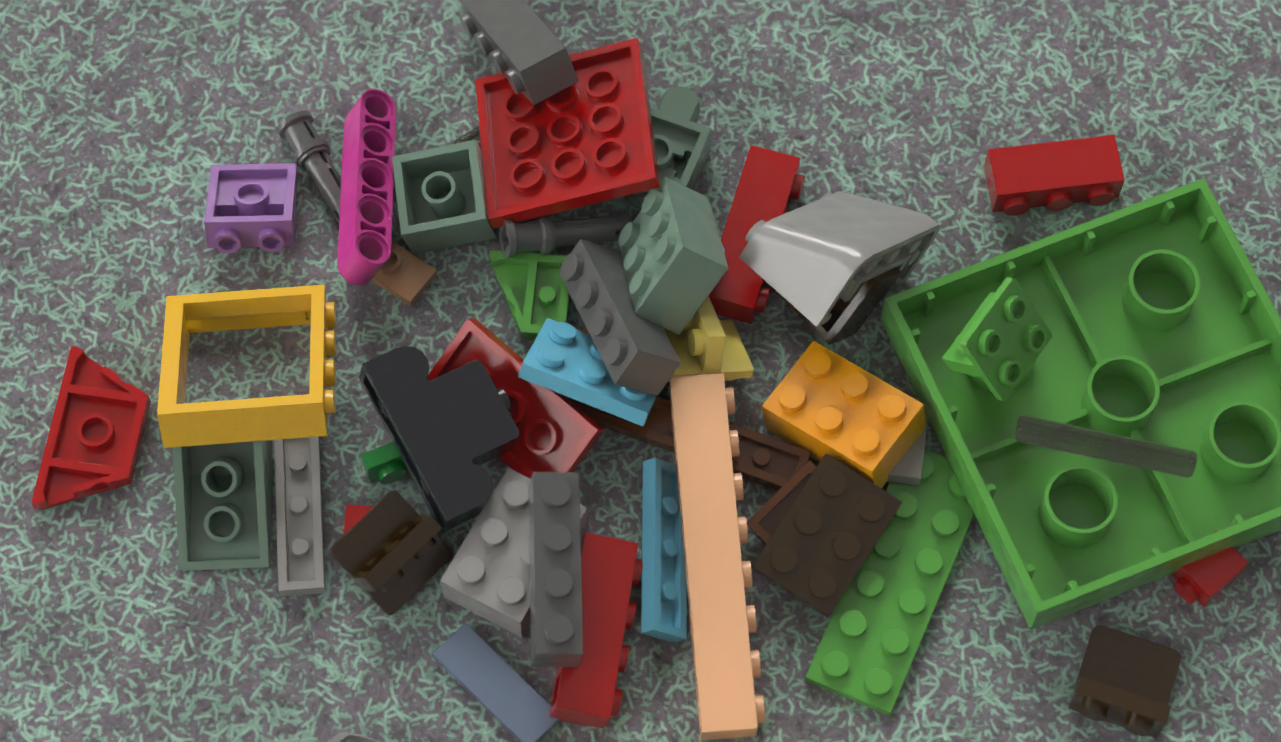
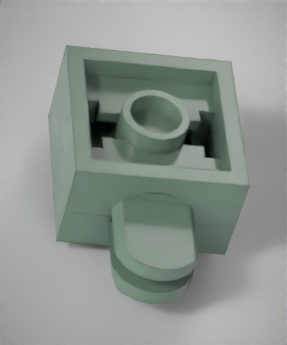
(679, 141)

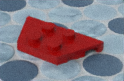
(91, 434)

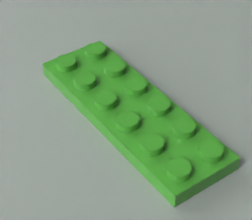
(894, 591)

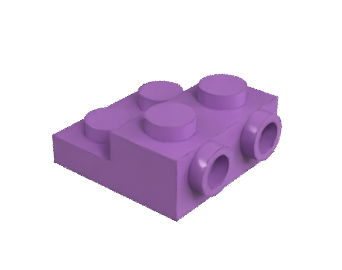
(251, 207)

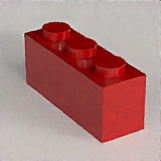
(1054, 174)

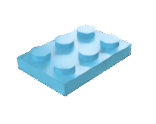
(571, 365)

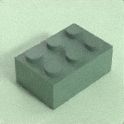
(672, 255)

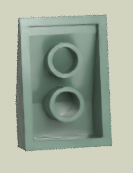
(224, 505)

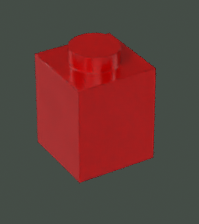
(1208, 576)

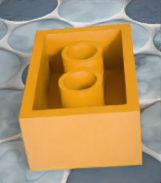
(844, 412)

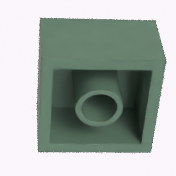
(442, 197)

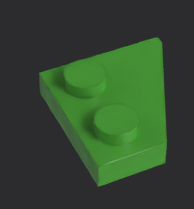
(532, 289)

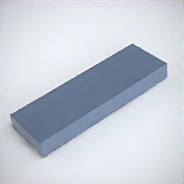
(495, 685)

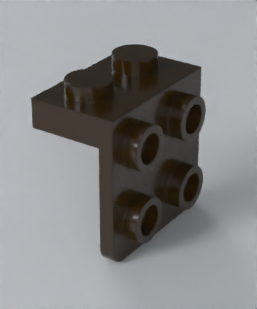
(1125, 681)

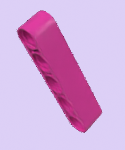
(366, 187)

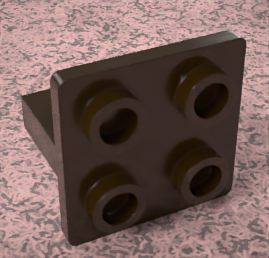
(392, 551)

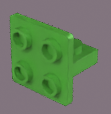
(1000, 340)

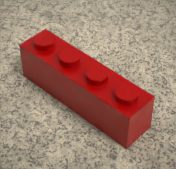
(762, 194)
(589, 691)

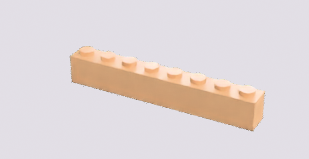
(713, 557)

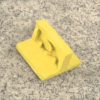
(710, 347)

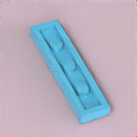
(662, 555)

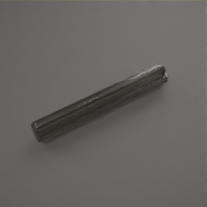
(1106, 446)

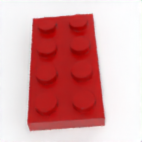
(550, 426)

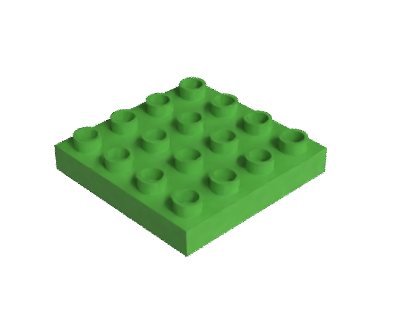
(1151, 342)

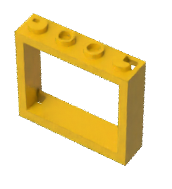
(252, 418)

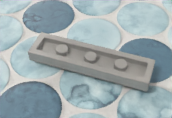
(299, 516)

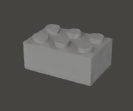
(494, 560)

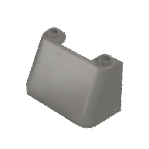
(834, 247)

